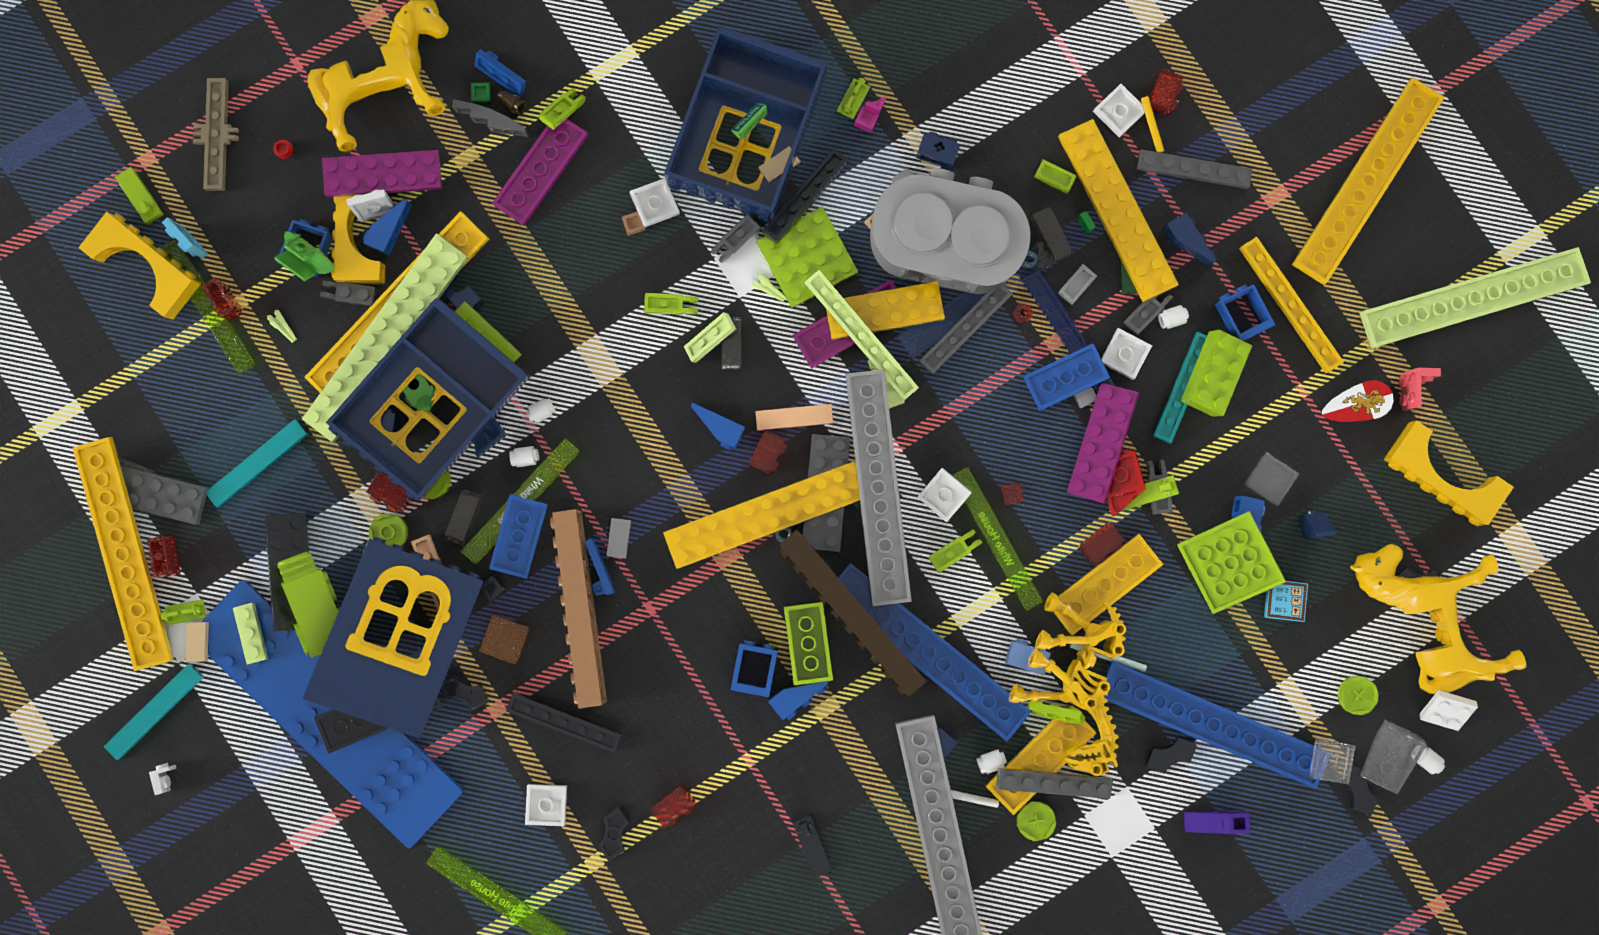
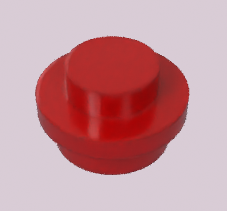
(283, 149)

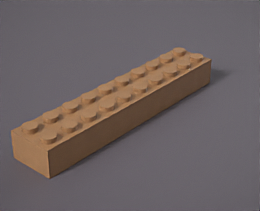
(579, 608)

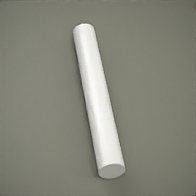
(974, 799)

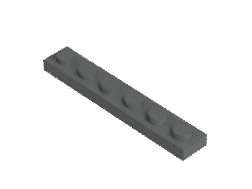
(1194, 169)
(966, 327)
(1054, 783)

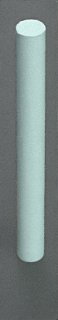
(1123, 661)

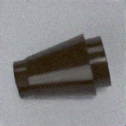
(512, 101)

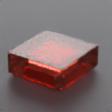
(1012, 493)

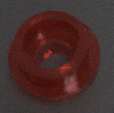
(1023, 319)

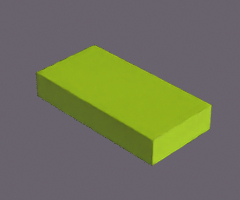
(1055, 176)

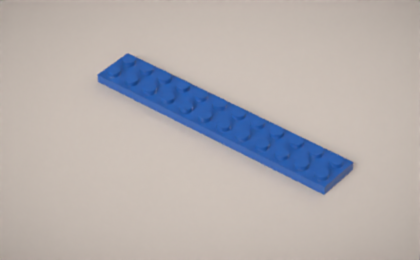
(940, 660)
(1210, 723)

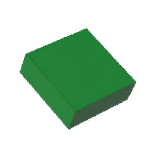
(480, 93)
(1086, 222)

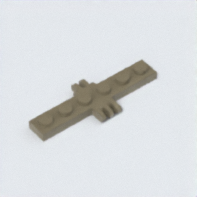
(215, 134)

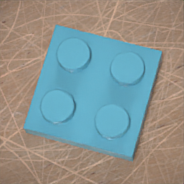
(186, 240)

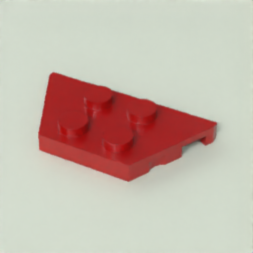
(1126, 482)

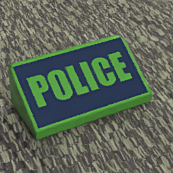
(750, 120)

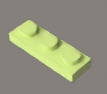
(709, 337)
(250, 633)

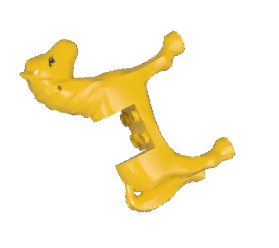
(337, 88)
(1449, 664)

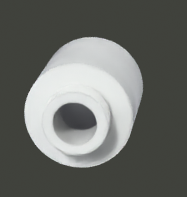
(1173, 317)
(540, 410)
(524, 456)
(991, 761)
(1431, 761)

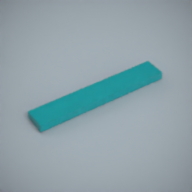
(1174, 407)
(256, 463)
(154, 711)

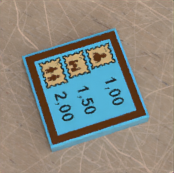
(1287, 601)

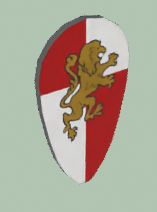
(1360, 403)

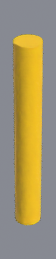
(1152, 124)

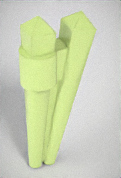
(767, 287)
(279, 323)

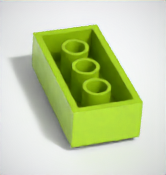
(1216, 373)
(808, 643)

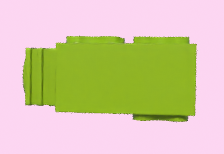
(310, 600)

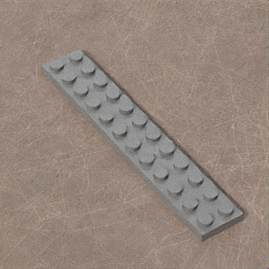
(878, 488)
(938, 826)

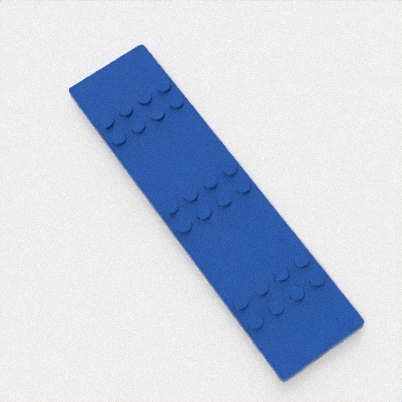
(381, 771)

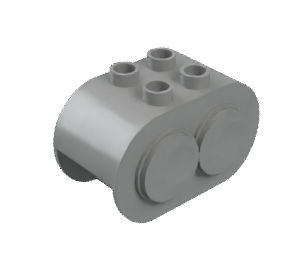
(949, 232)

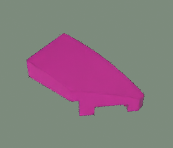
(869, 114)

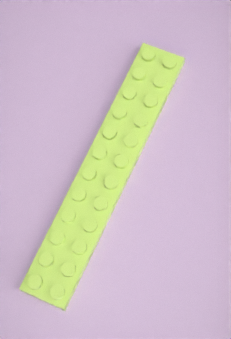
(420, 286)
(1474, 297)

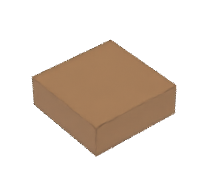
(633, 223)

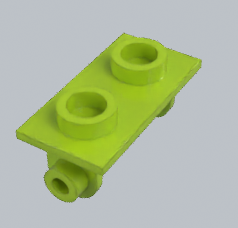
(853, 98)
(184, 612)

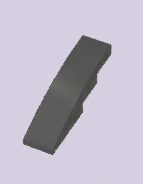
(496, 122)

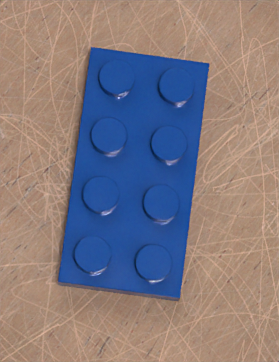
(1066, 377)
(518, 536)

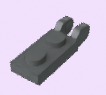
(736, 237)
(350, 293)
(1145, 314)
(1163, 505)

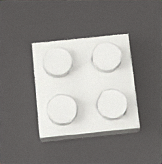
(1119, 110)
(654, 202)
(370, 205)
(1125, 354)
(944, 495)
(1448, 710)
(546, 805)

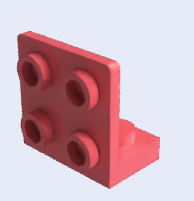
(1411, 386)

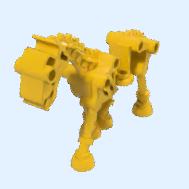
(1093, 697)

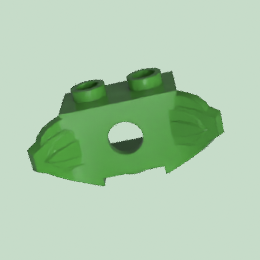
(303, 258)
(422, 396)

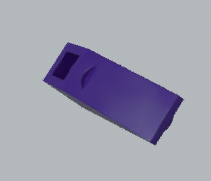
(1217, 821)

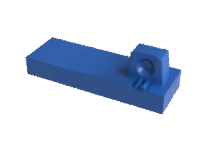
(489, 64)
(605, 584)

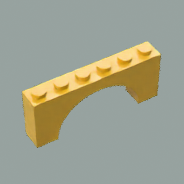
(349, 262)
(172, 283)
(1411, 458)

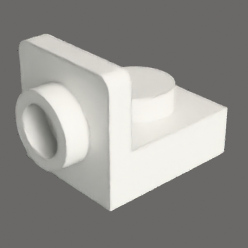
(160, 781)

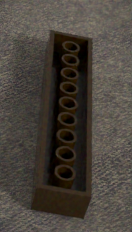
(856, 618)

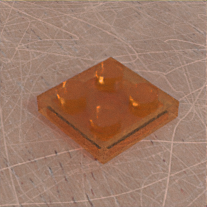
(504, 639)

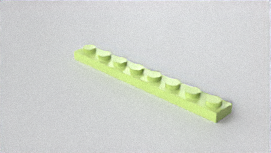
(861, 334)

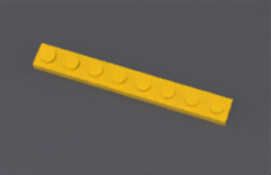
(1291, 305)

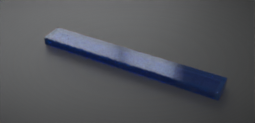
(1057, 316)

